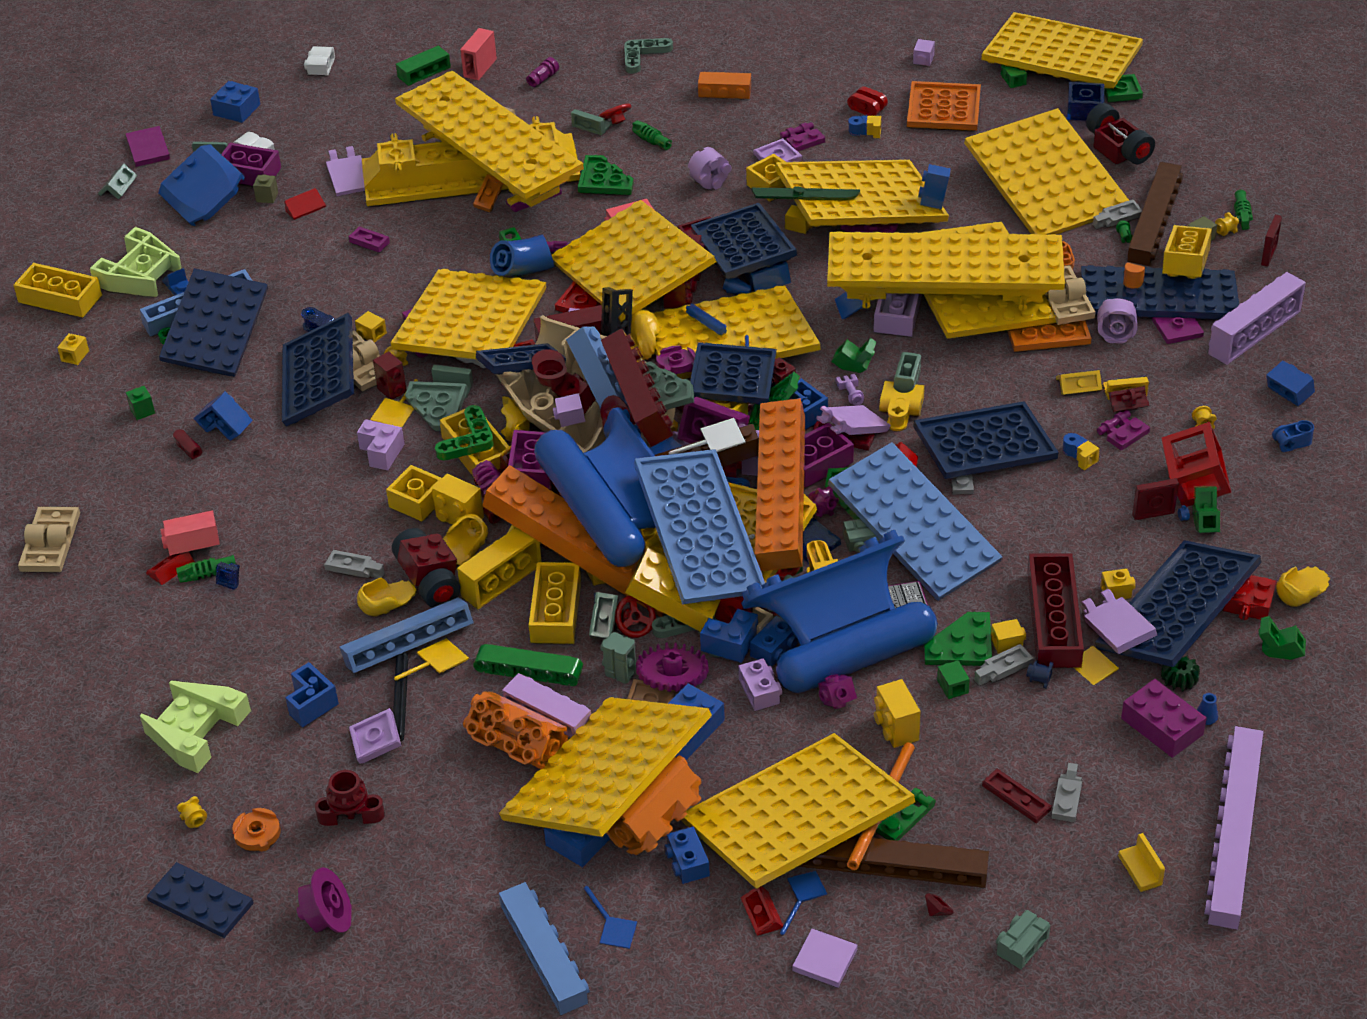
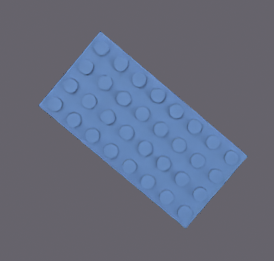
(698, 525)
(939, 541)

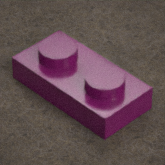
(369, 239)

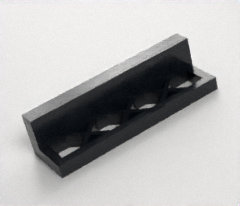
(612, 310)

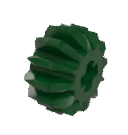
(1182, 675)

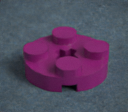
(676, 359)

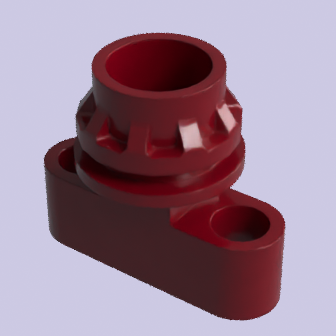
(348, 795)

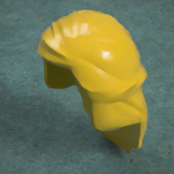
(644, 331)
(513, 417)
(466, 537)
(1301, 586)
(380, 597)

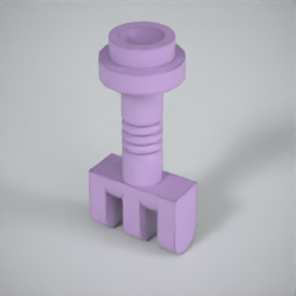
(855, 396)

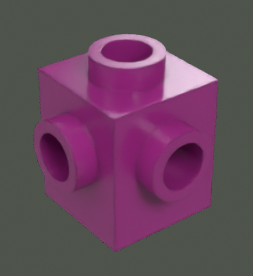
(837, 691)

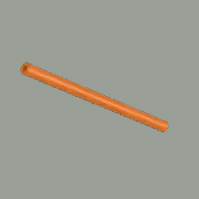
(867, 835)

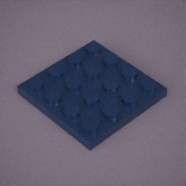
(733, 373)

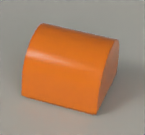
(1133, 275)

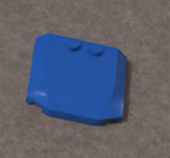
(201, 184)

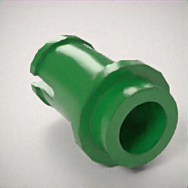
(1123, 229)

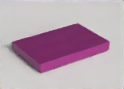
(147, 146)

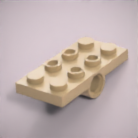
(1071, 303)
(363, 366)
(48, 539)

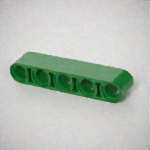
(532, 664)

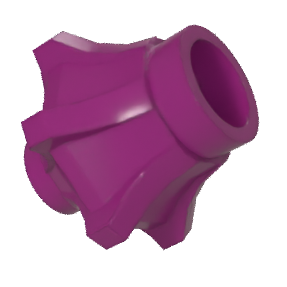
(824, 500)

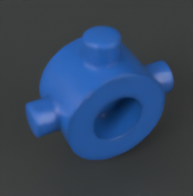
(1183, 513)

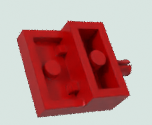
(1252, 598)

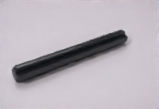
(400, 694)

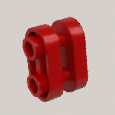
(867, 101)

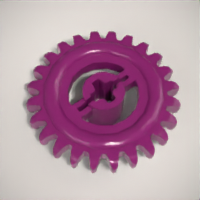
(665, 668)

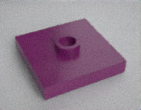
(1178, 329)

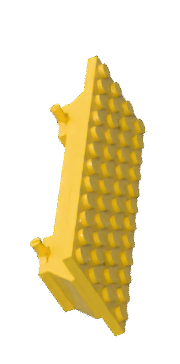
(491, 137)
(434, 169)
(944, 263)

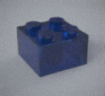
(1083, 98)

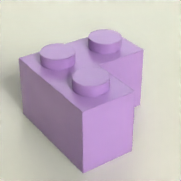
(381, 442)

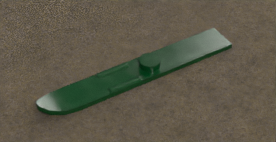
(805, 193)

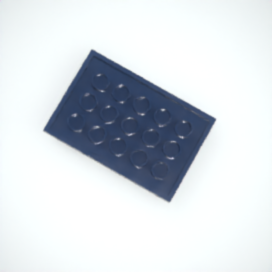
(744, 240)
(213, 322)
(317, 369)
(985, 439)

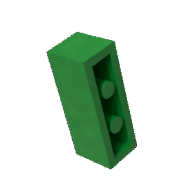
(423, 65)

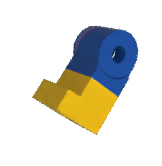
(865, 126)
(1081, 450)

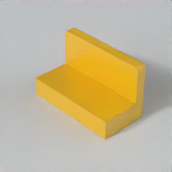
(1080, 382)
(1123, 384)
(1143, 864)

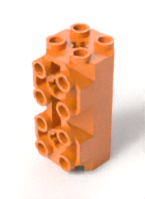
(514, 729)
(656, 807)

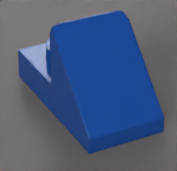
(176, 281)

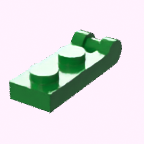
(900, 823)

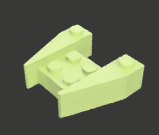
(140, 268)
(191, 717)

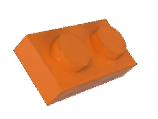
(488, 193)

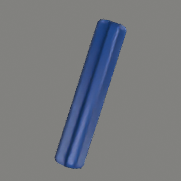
(706, 319)

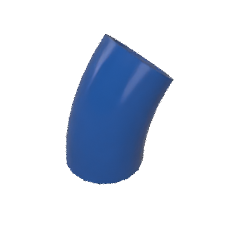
(521, 256)

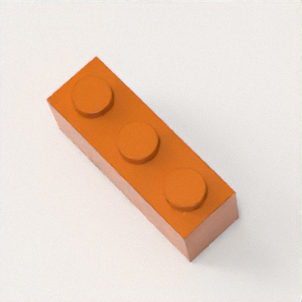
(724, 85)

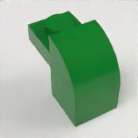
(853, 358)
(1205, 510)
(1283, 643)

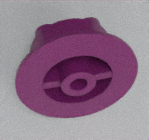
(325, 902)

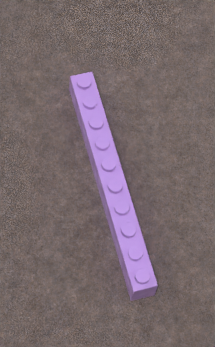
(1235, 829)

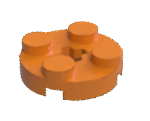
(258, 840)

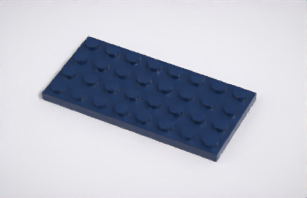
(1164, 295)
(1186, 598)

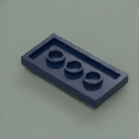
(511, 359)
(200, 900)

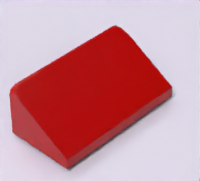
(304, 204)
(166, 569)
(761, 911)

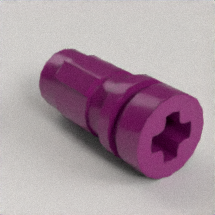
(542, 72)

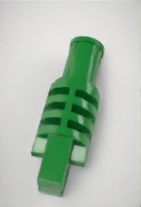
(651, 135)
(1243, 209)
(193, 570)

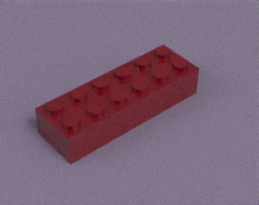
(637, 387)
(1055, 610)

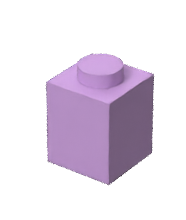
(923, 52)
(569, 410)

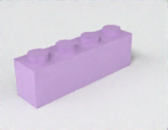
(547, 703)

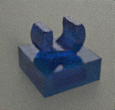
(227, 575)

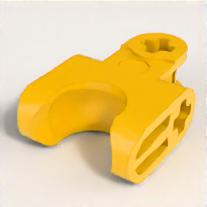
(900, 404)

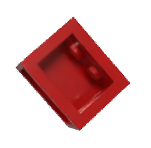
(1197, 468)

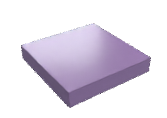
(781, 149)
(375, 736)
(824, 958)

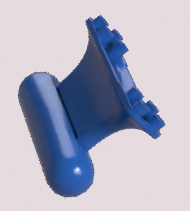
(602, 485)
(842, 616)

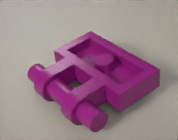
(805, 140)
(1126, 434)

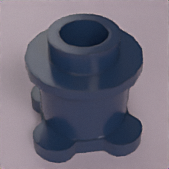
(1040, 673)

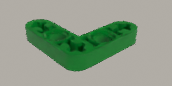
(475, 435)

